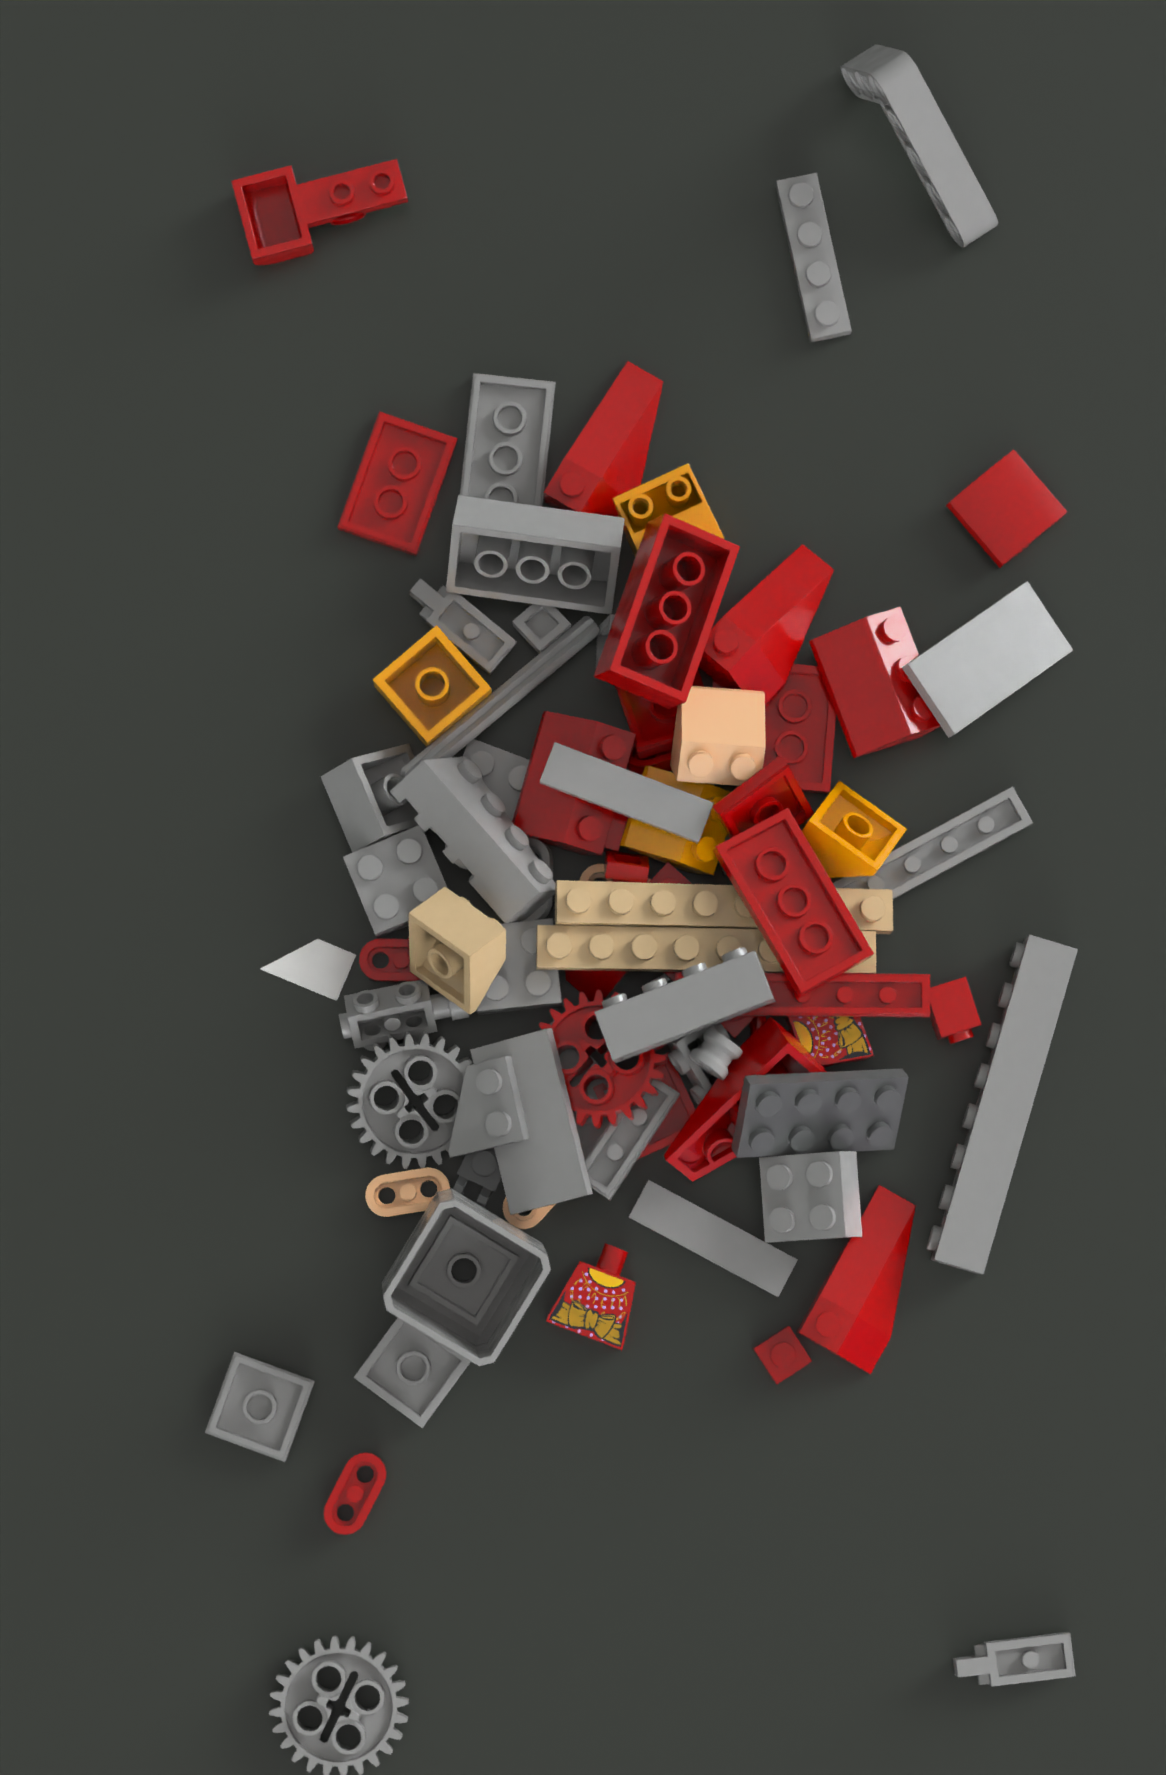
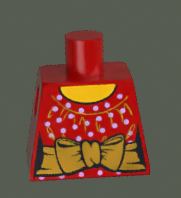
(832, 1038)
(597, 1300)

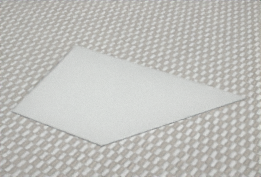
(315, 967)

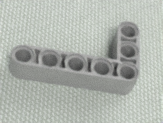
(896, 84)

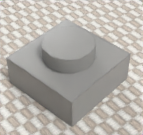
(541, 626)

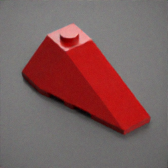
(610, 448)
(766, 628)
(709, 1132)
(861, 1293)

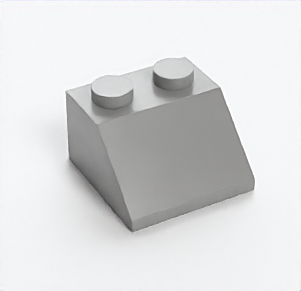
(363, 796)

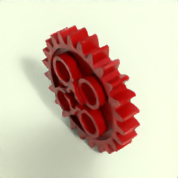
(625, 1086)

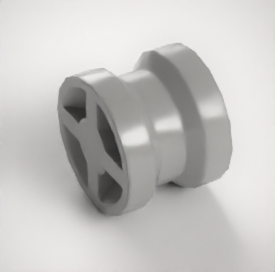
(715, 1053)

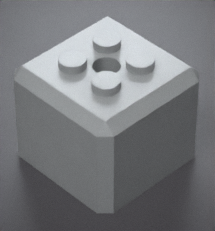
(472, 1314)

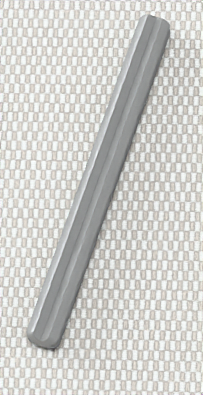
(508, 693)

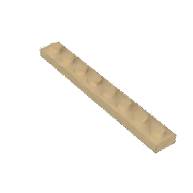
(691, 905)
(656, 948)

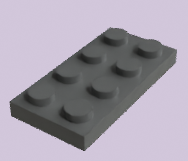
(819, 1112)

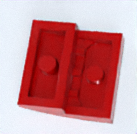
(1006, 508)

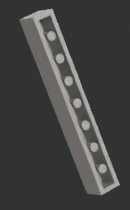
(1003, 1104)

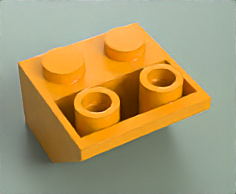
(671, 493)

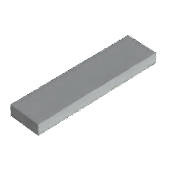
(626, 792)
(713, 1238)

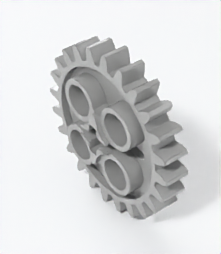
(384, 1122)
(304, 1689)

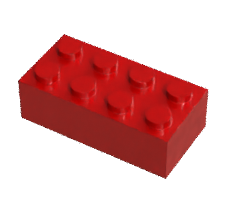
(666, 611)

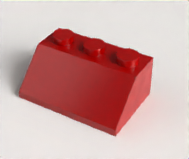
(868, 685)
(557, 816)

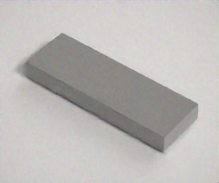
(622, 1145)

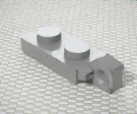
(463, 625)
(1019, 1660)

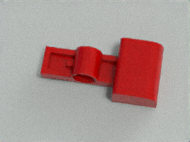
(280, 211)

